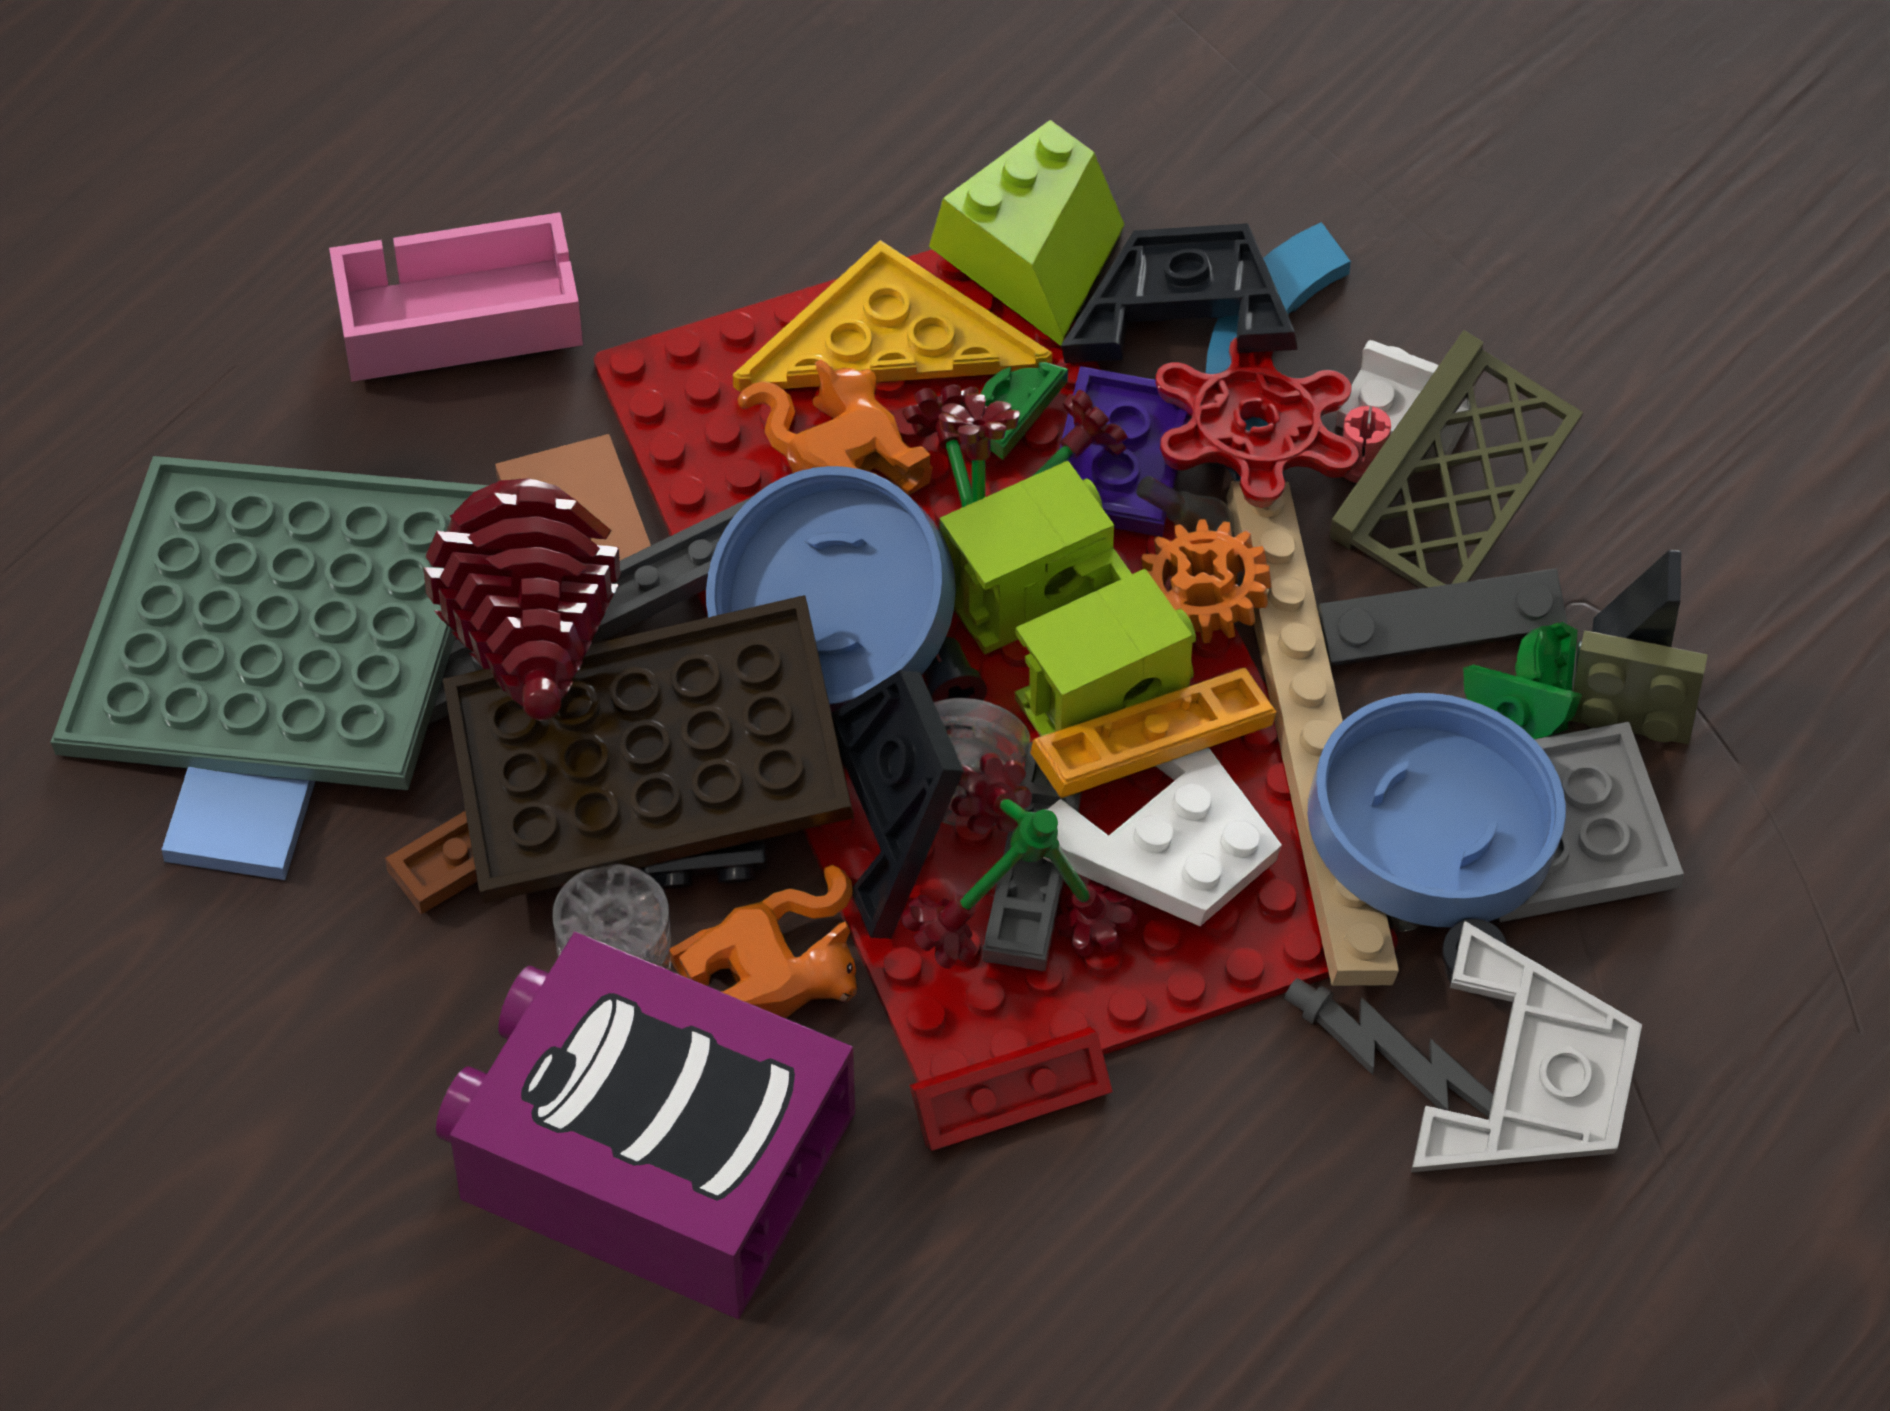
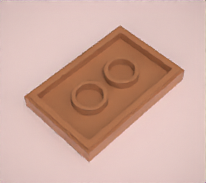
(592, 477)

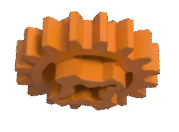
(1206, 577)

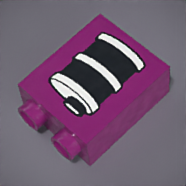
(649, 1121)

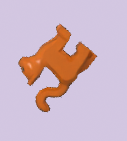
(857, 437)
(761, 960)

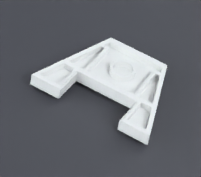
(1183, 848)
(1558, 1074)

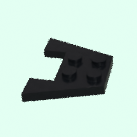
(1183, 276)
(905, 783)

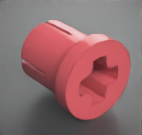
(1366, 435)

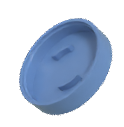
(861, 557)
(1436, 809)

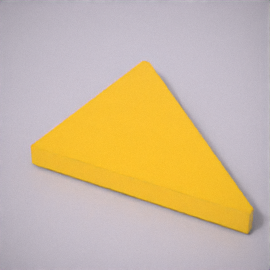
(894, 322)

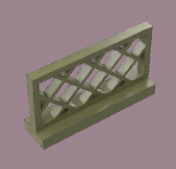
(1415, 436)

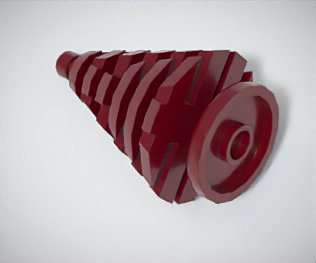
(524, 586)

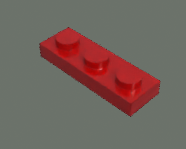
(1011, 1088)

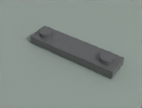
(1440, 617)
(1028, 893)

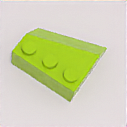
(1033, 228)

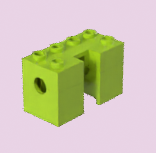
(1046, 572)

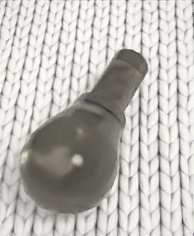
(1185, 507)

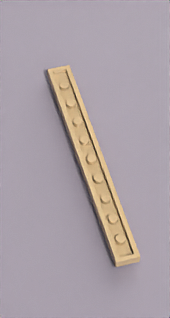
(1307, 713)

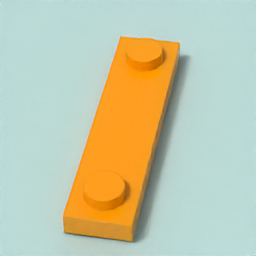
(1152, 732)

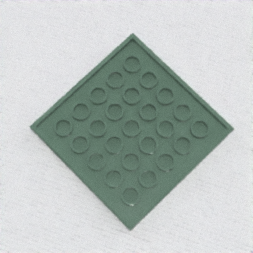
(267, 626)

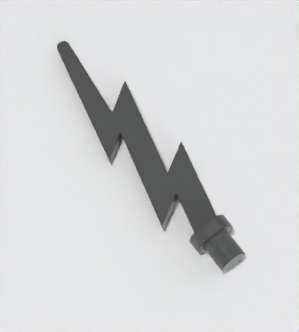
(1375, 1032)

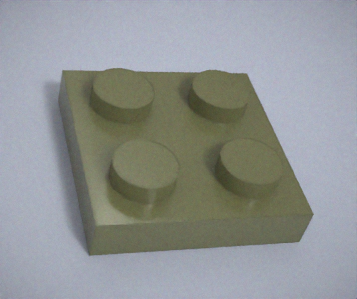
(1638, 684)

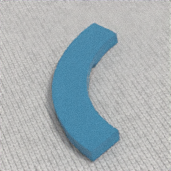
(1298, 271)

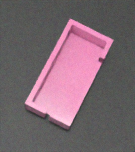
(457, 297)

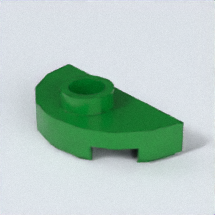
(1029, 393)
(1549, 656)
(1528, 703)

